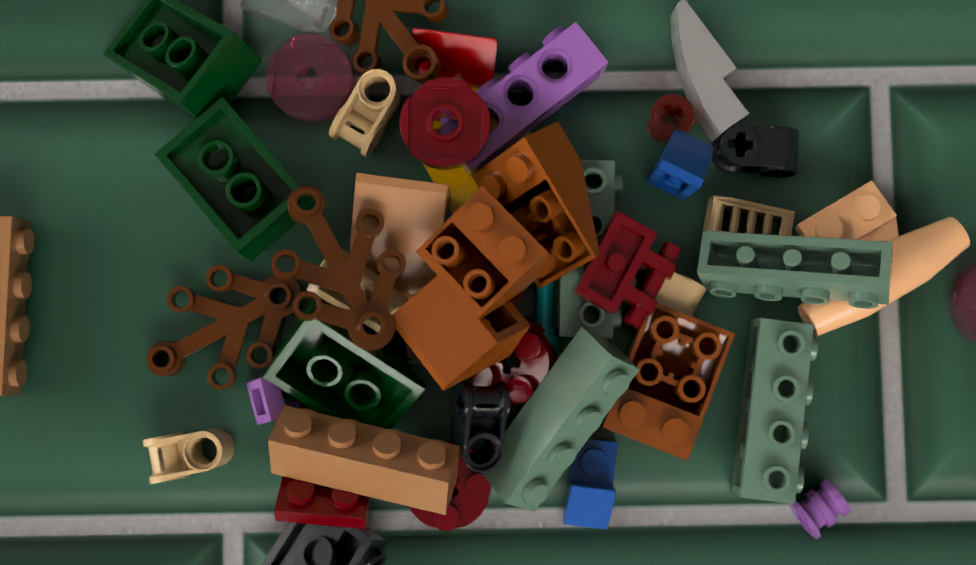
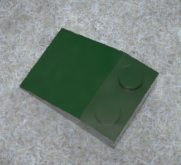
(183, 55)
(233, 179)
(339, 378)

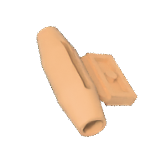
(869, 216)

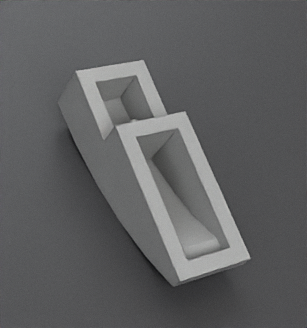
(703, 73)

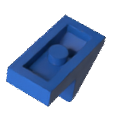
(681, 165)
(590, 485)

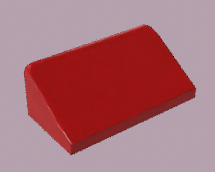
(461, 55)

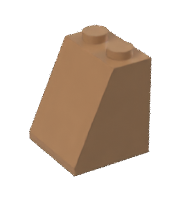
(410, 215)

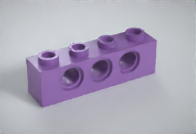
(566, 47)

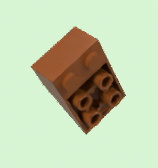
(547, 193)
(675, 381)

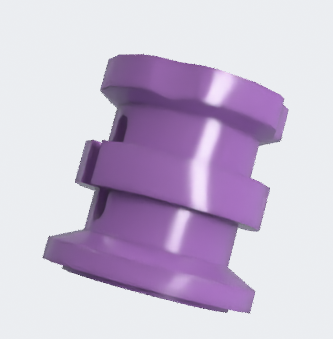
(820, 508)

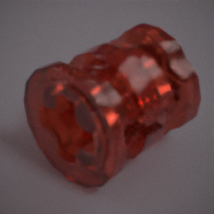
(670, 106)

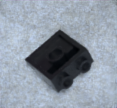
(326, 546)

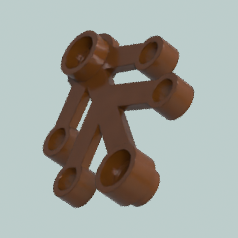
(383, 12)
(342, 275)
(231, 322)

